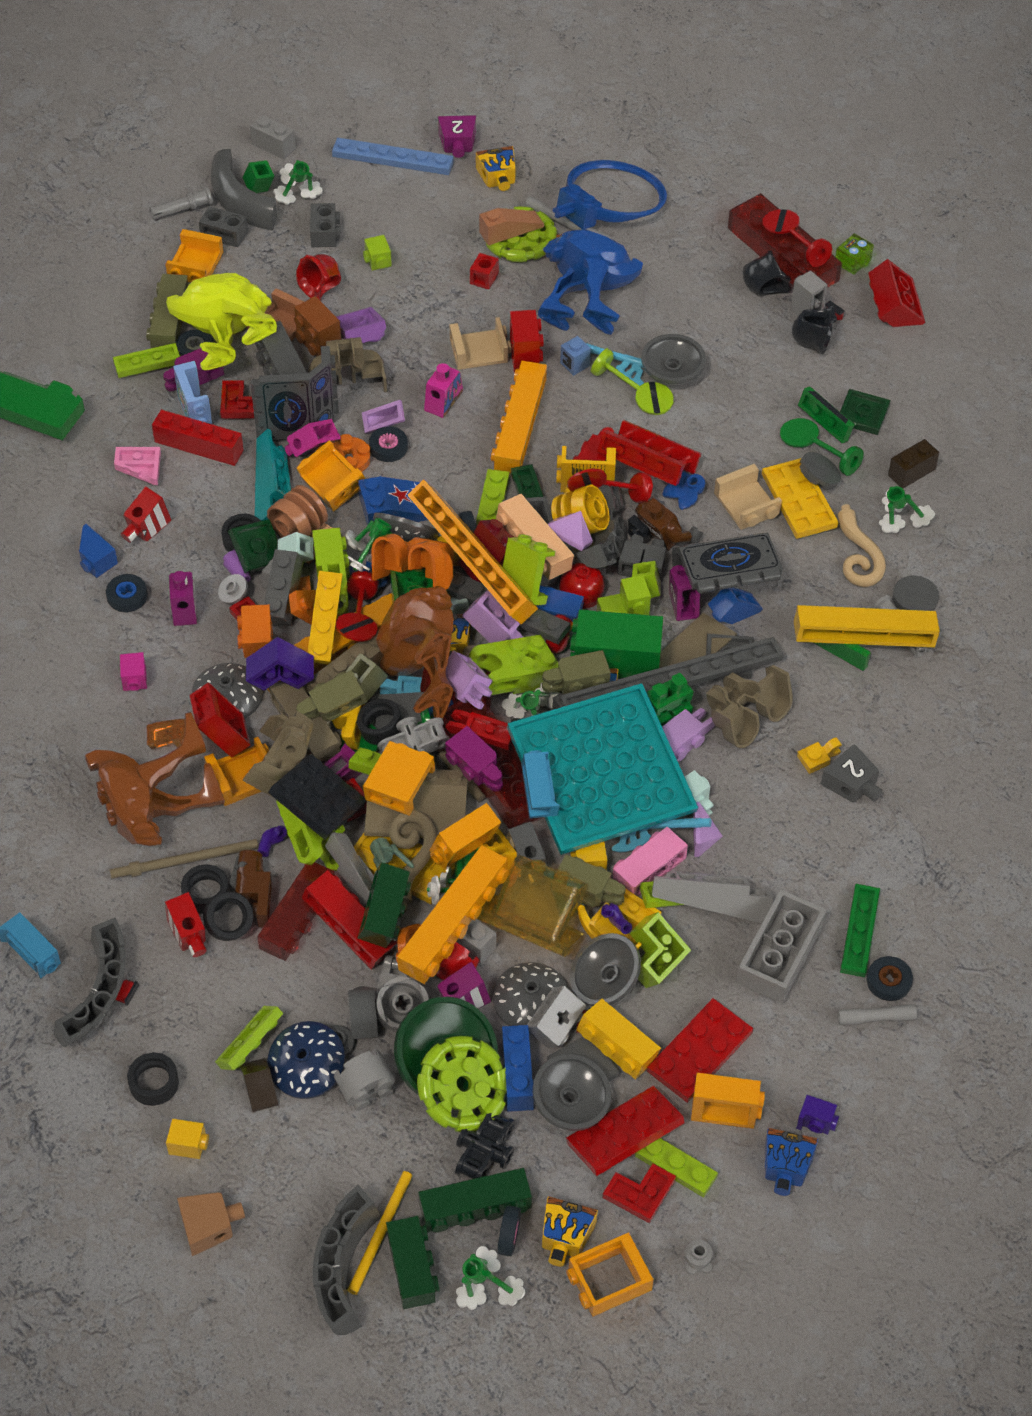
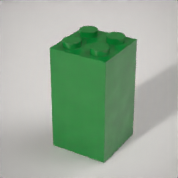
(627, 640)

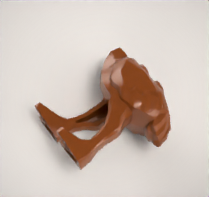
(419, 635)
(131, 792)

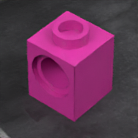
(133, 671)

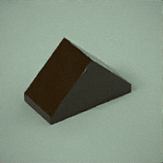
(259, 1084)

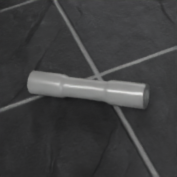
(892, 1013)

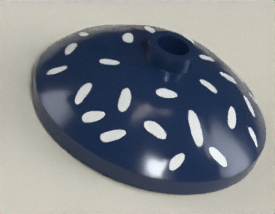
(313, 1073)

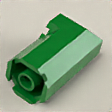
(40, 407)

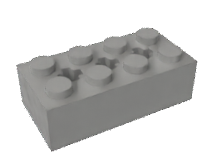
(781, 946)

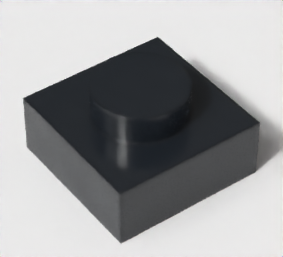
(637, 527)

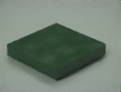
(865, 411)
(254, 544)

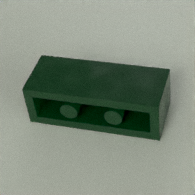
(384, 905)
(412, 1262)

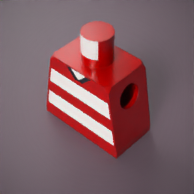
(145, 516)
(186, 924)

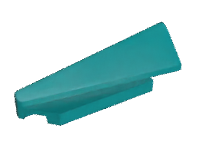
(272, 474)

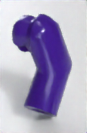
(270, 838)
(616, 918)

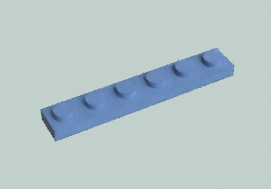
(393, 156)

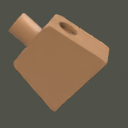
(208, 1220)

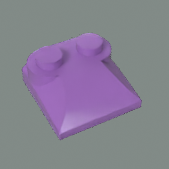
(364, 324)

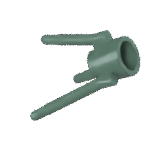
(384, 852)

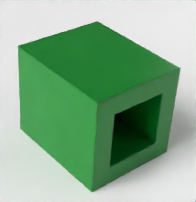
(258, 176)

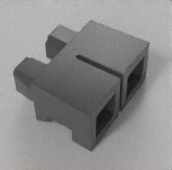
(636, 551)

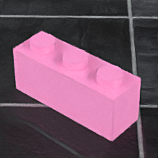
(652, 859)

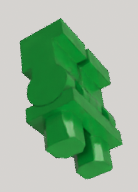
(671, 698)

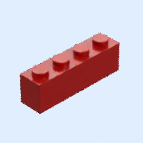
(197, 437)
(344, 916)

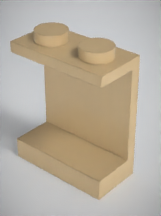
(480, 347)
(745, 497)

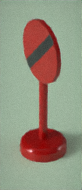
(786, 221)
(639, 487)
(356, 625)

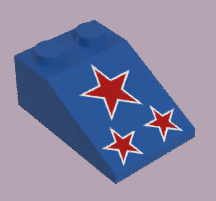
(388, 497)

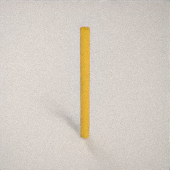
(379, 1233)

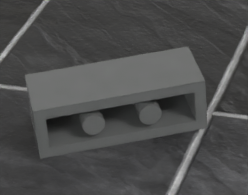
(283, 581)

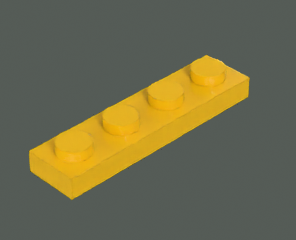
(325, 616)

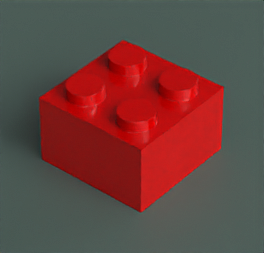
(525, 337)

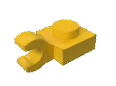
(817, 757)

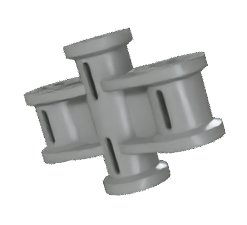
(422, 736)

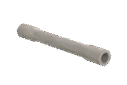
(540, 206)

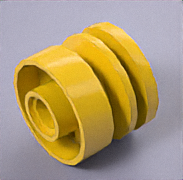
(588, 501)

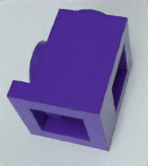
(818, 1115)

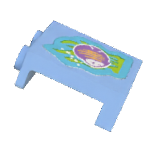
(189, 394)

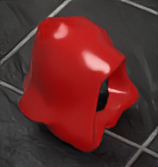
(317, 274)

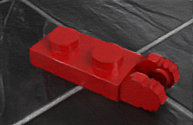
(488, 729)

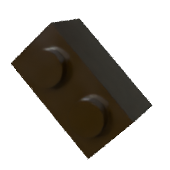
(913, 463)

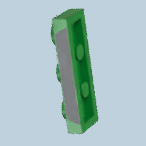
(826, 414)

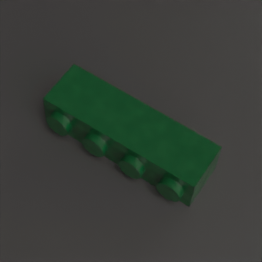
(474, 1200)

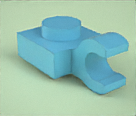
(405, 684)

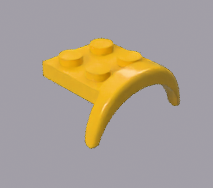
(632, 909)

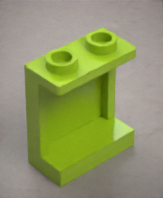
(525, 564)

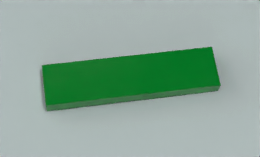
(860, 930)

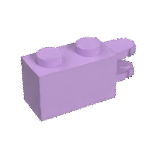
(491, 619)
(467, 679)
(687, 731)

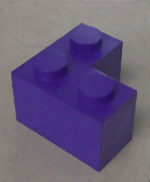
(278, 662)

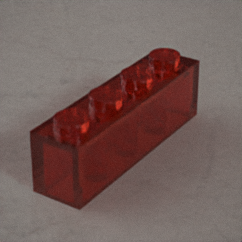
(291, 917)

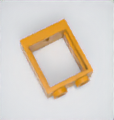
(464, 836)
(727, 1100)
(621, 1245)

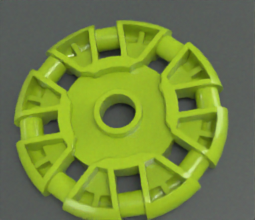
(528, 246)
(446, 1085)

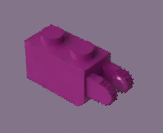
(203, 375)
(474, 759)

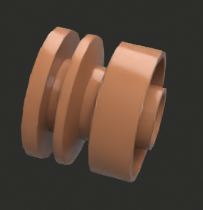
(297, 512)

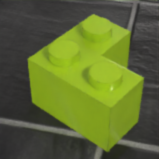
(633, 598)
(662, 948)

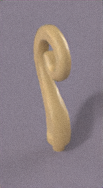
(849, 527)

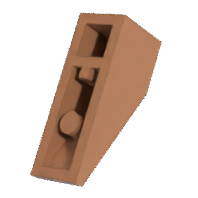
(507, 223)

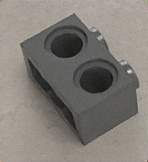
(225, 224)
(323, 225)

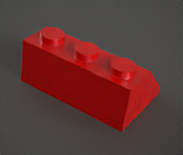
(895, 295)

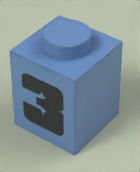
(575, 355)

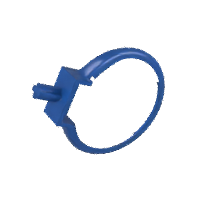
(586, 210)

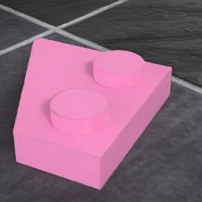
(139, 462)

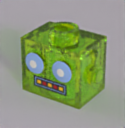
(854, 253)

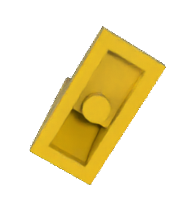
(350, 731)

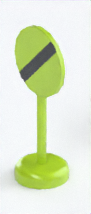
(650, 397)

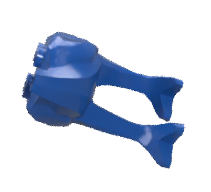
(591, 264)

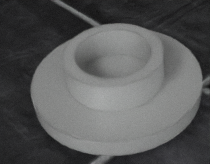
(232, 589)

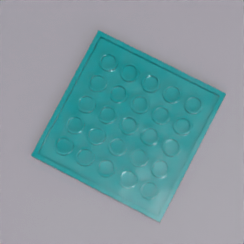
(606, 767)

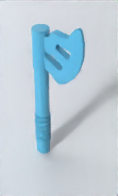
(627, 360)
(622, 846)

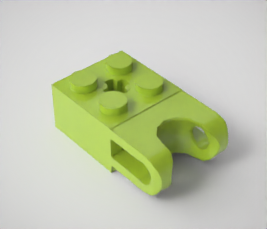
(332, 558)
(515, 663)
(305, 841)

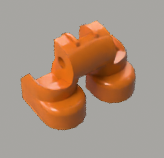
(395, 554)

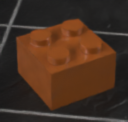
(315, 325)

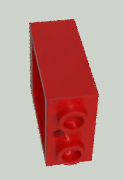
(219, 720)

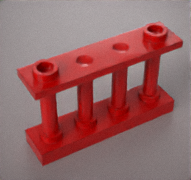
(650, 452)

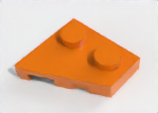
(303, 604)

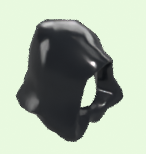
(765, 276)
(814, 328)

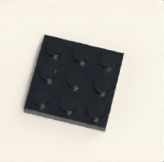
(317, 796)

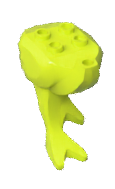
(222, 308)

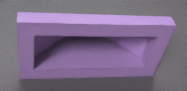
(383, 416)
(572, 530)
(704, 836)

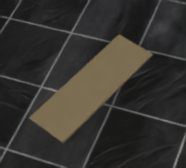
(693, 641)

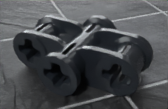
(485, 1146)

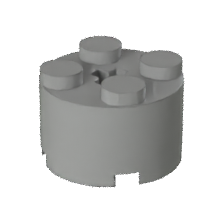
(393, 990)
(365, 1079)

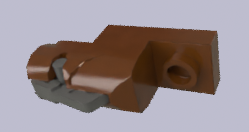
(253, 883)

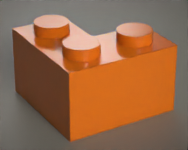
(254, 628)

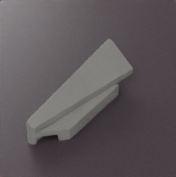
(351, 867)
(714, 893)

